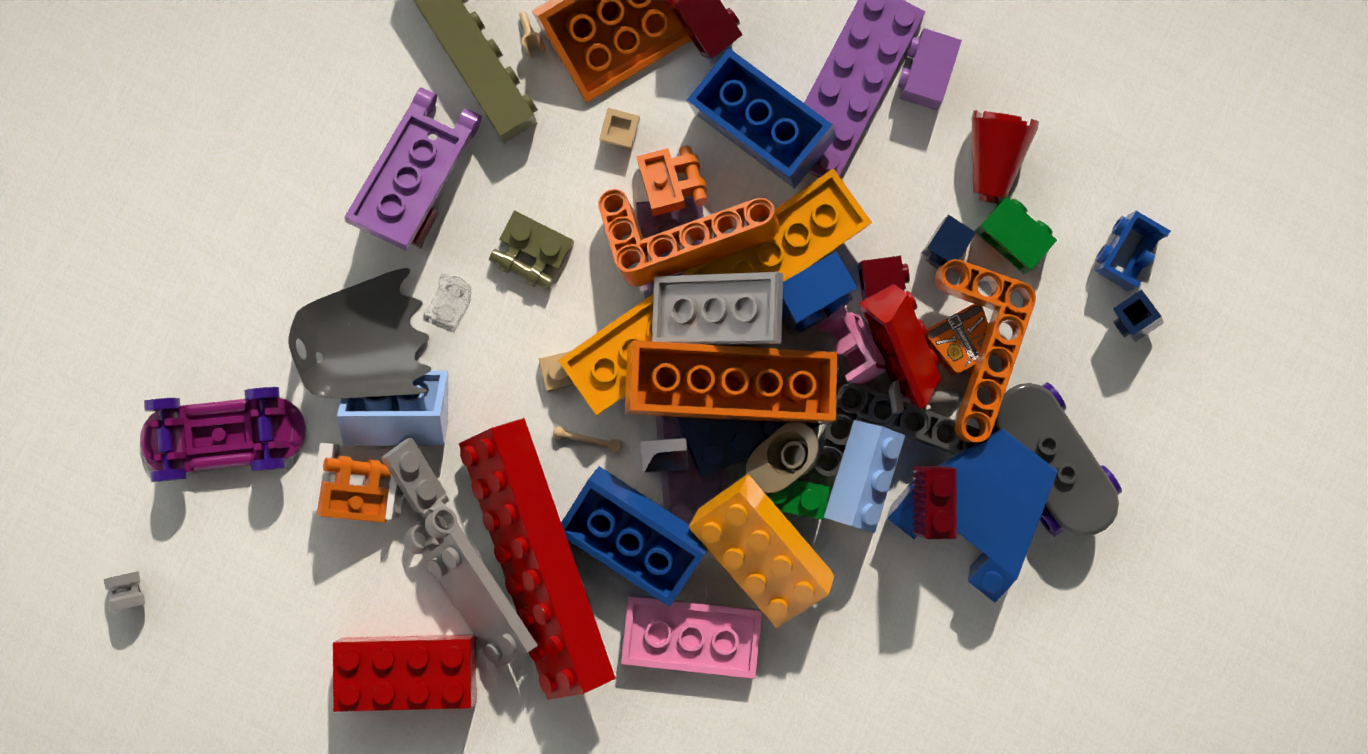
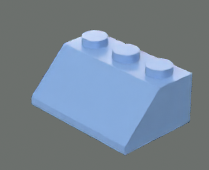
(398, 417)
(864, 476)

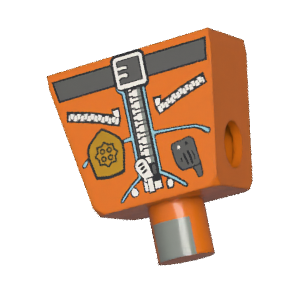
(959, 339)

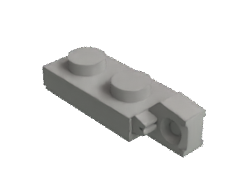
(416, 479)

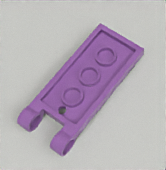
(411, 172)

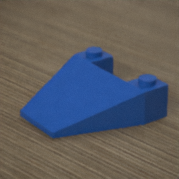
(998, 507)

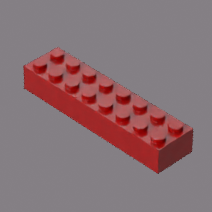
(536, 560)

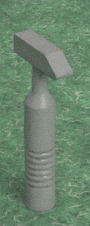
(937, 397)

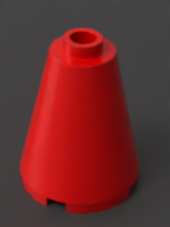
(998, 152)

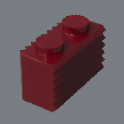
(935, 502)

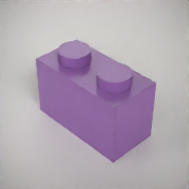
(929, 69)

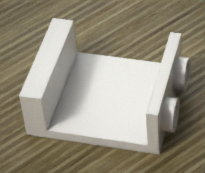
(396, 499)

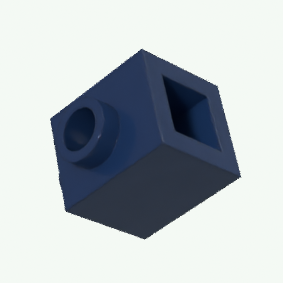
(1137, 316)

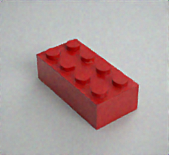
(404, 673)

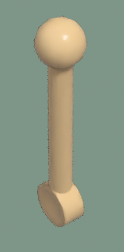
(560, 433)

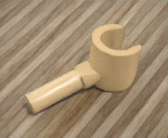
(530, 39)

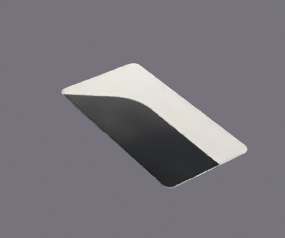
(664, 455)

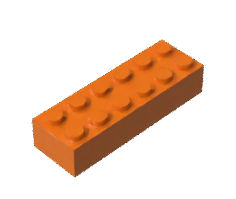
(730, 382)

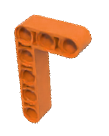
(680, 239)
(992, 343)

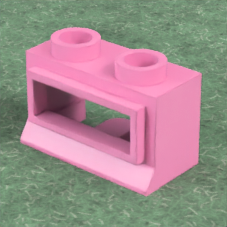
(855, 344)

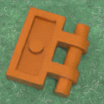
(662, 184)
(354, 501)

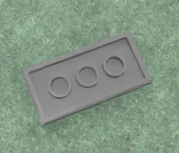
(718, 308)

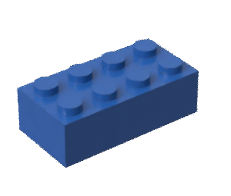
(762, 118)
(633, 536)

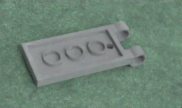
(471, 588)

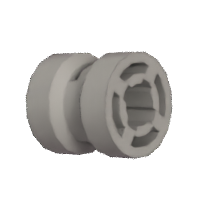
(124, 599)

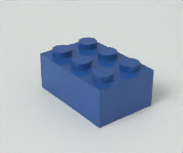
(816, 290)

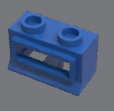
(1142, 255)

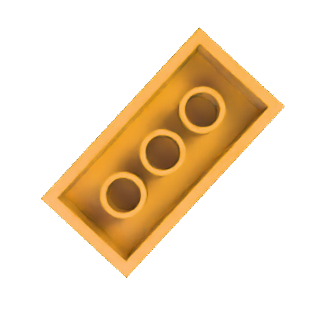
(762, 551)

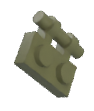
(536, 241)

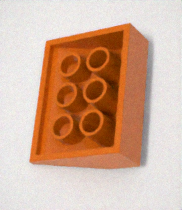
(608, 38)

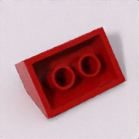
(902, 343)

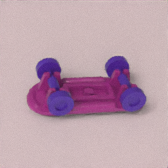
(221, 434)

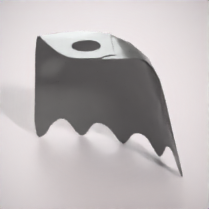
(362, 340)

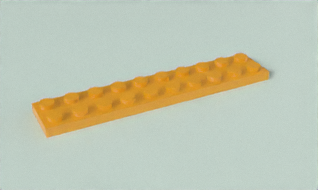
(809, 229)

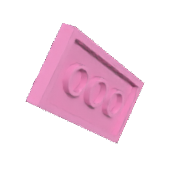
(691, 637)

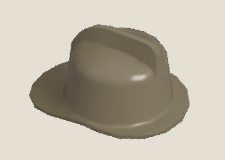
(783, 457)

